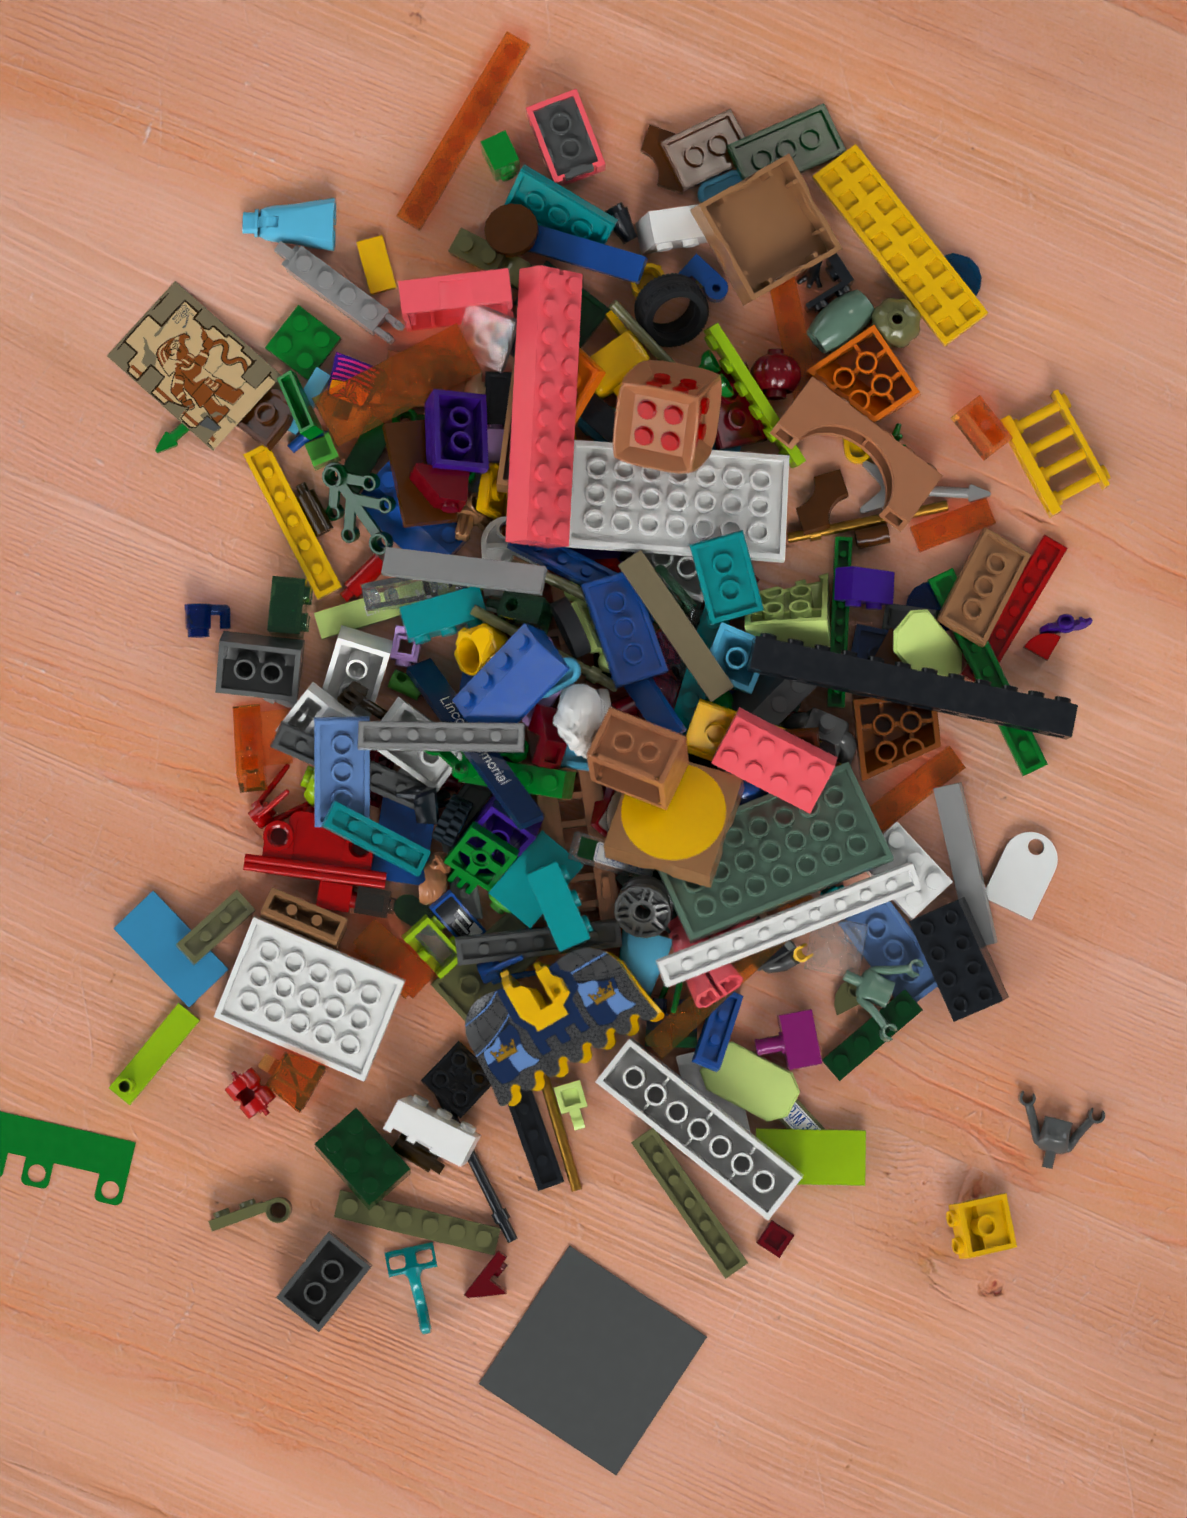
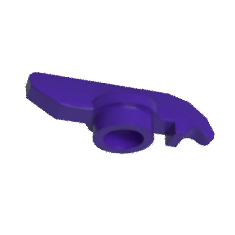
(1066, 624)

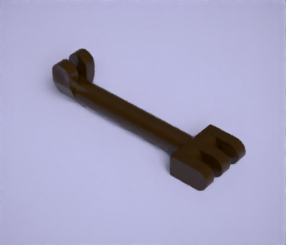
(355, 695)

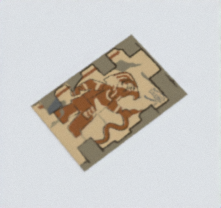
(194, 365)

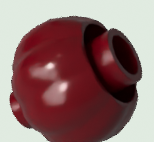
(776, 374)

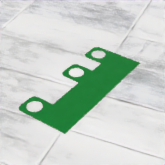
(52, 1143)

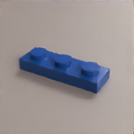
(717, 1033)

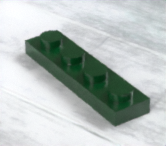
(867, 1039)

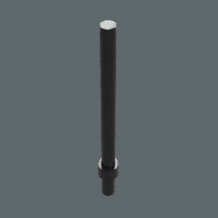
(499, 1214)

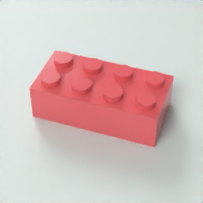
(774, 760)

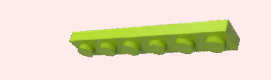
(747, 387)

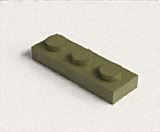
(215, 927)

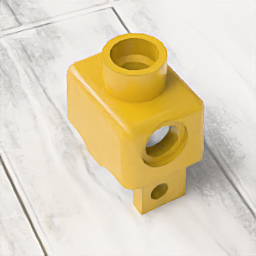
(618, 357)

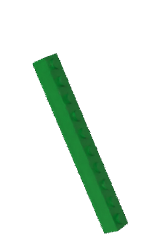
(839, 615)

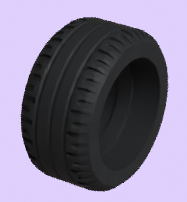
(657, 293)

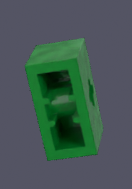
(500, 156)

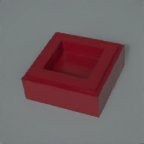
(775, 1238)

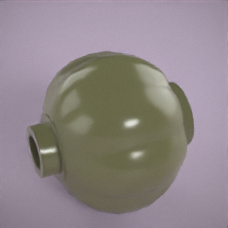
(897, 334)

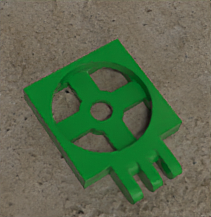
(469, 874)

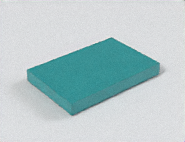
(726, 577)
(514, 888)

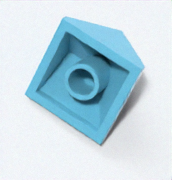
(732, 652)

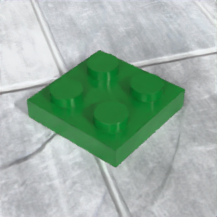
(303, 342)

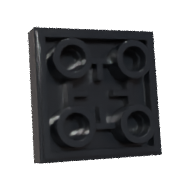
(457, 1079)

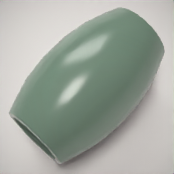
(840, 321)

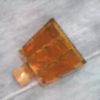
(292, 1078)

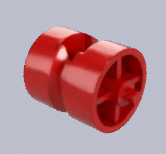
(250, 1093)

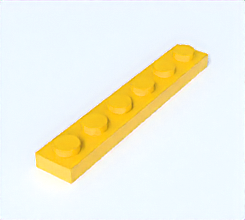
(292, 521)

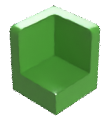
(322, 451)

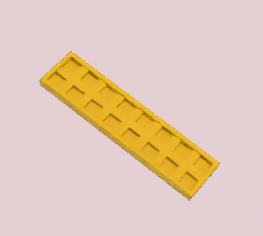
(900, 245)

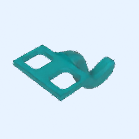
(413, 1273)

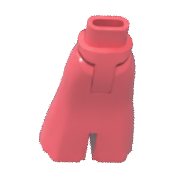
(711, 985)

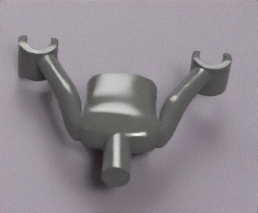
(1055, 1132)

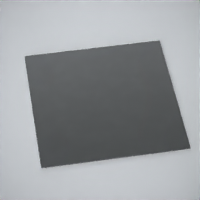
(592, 1360)

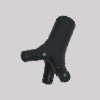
(812, 275)

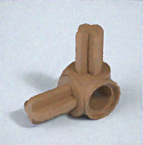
(470, 517)

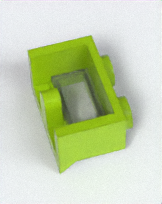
(432, 945)

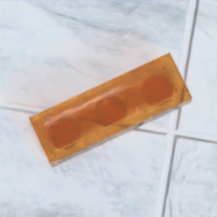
(952, 525)

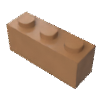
(304, 918)

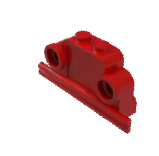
(313, 854)

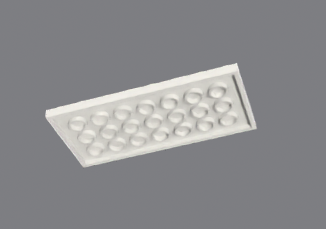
(664, 512)

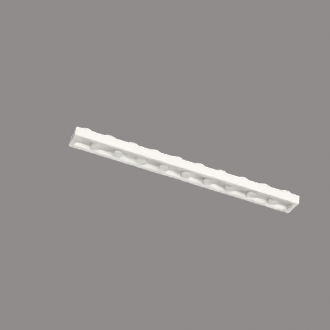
(788, 924)

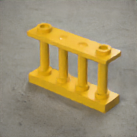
(1040, 476)

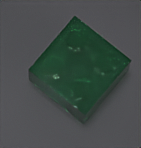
(289, 607)

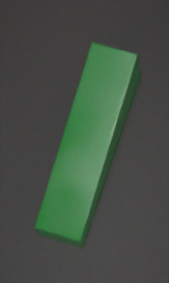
(299, 405)

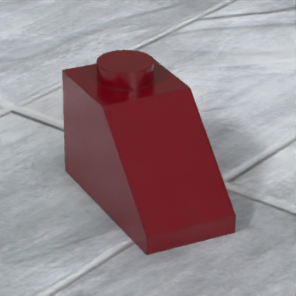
(441, 487)

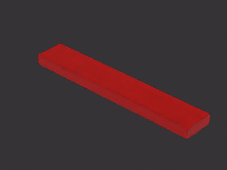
(1024, 596)

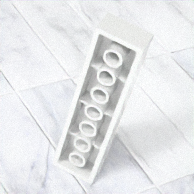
(699, 1128)

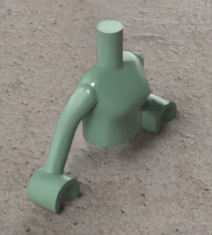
(878, 990)

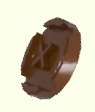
(511, 230)

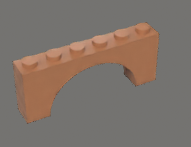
(905, 475)

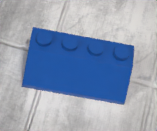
(427, 538)
(512, 679)

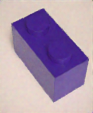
(864, 586)

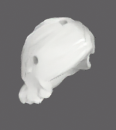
(579, 717)

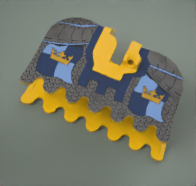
(524, 1037)

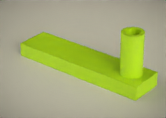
(154, 1054)

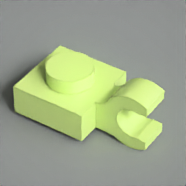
(571, 1100)

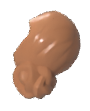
(435, 879)

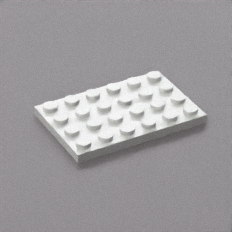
(309, 998)

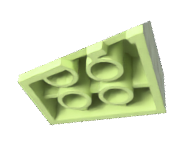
(794, 613)

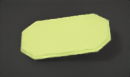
(926, 644)
(753, 1083)

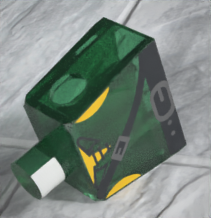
(521, 608)

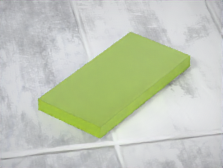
(820, 1154)

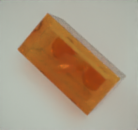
(981, 427)

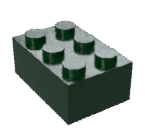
(362, 1158)

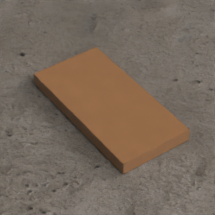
(983, 587)

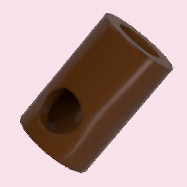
(872, 536)

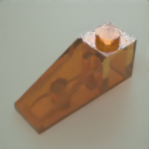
(249, 748)

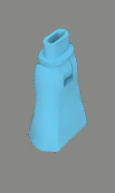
(297, 224)
(641, 957)

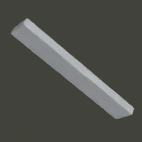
(464, 571)
(441, 736)
(964, 856)

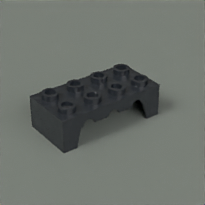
(959, 959)

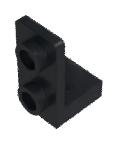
(836, 271)

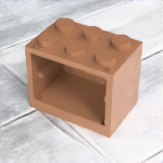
(638, 758)

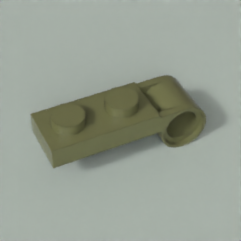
(479, 254)
(247, 1210)

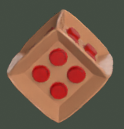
(667, 416)

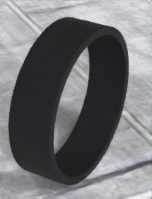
(570, 627)

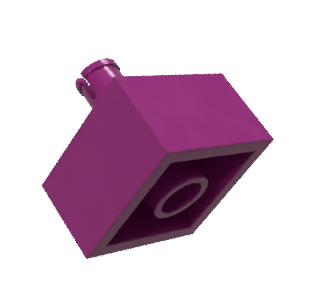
(795, 1040)

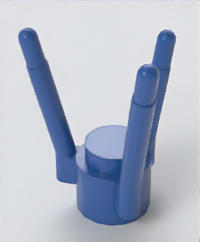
(491, 970)

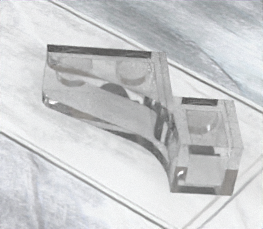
(400, 592)

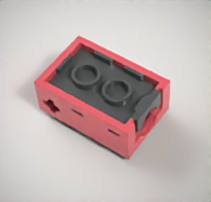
(565, 138)

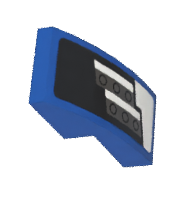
(456, 916)

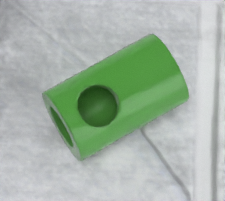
(402, 683)

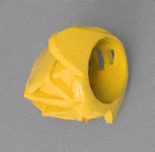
(477, 647)

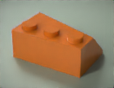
(867, 376)

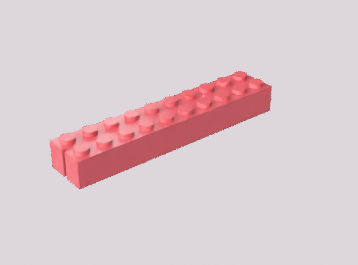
(544, 407)

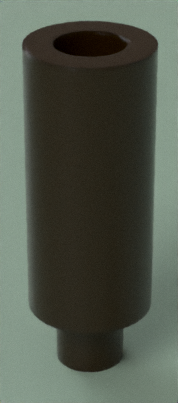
(313, 510)
(418, 1155)

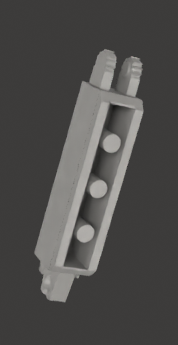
(337, 291)

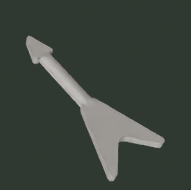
(972, 493)

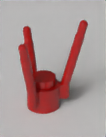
(263, 813)

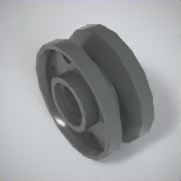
(641, 921)

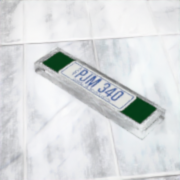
(590, 851)

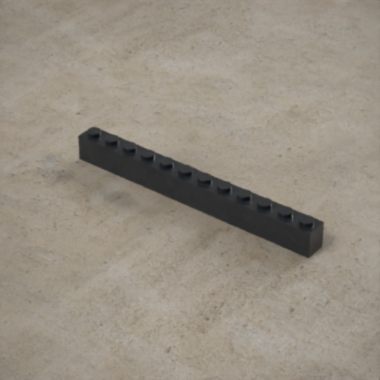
(912, 687)

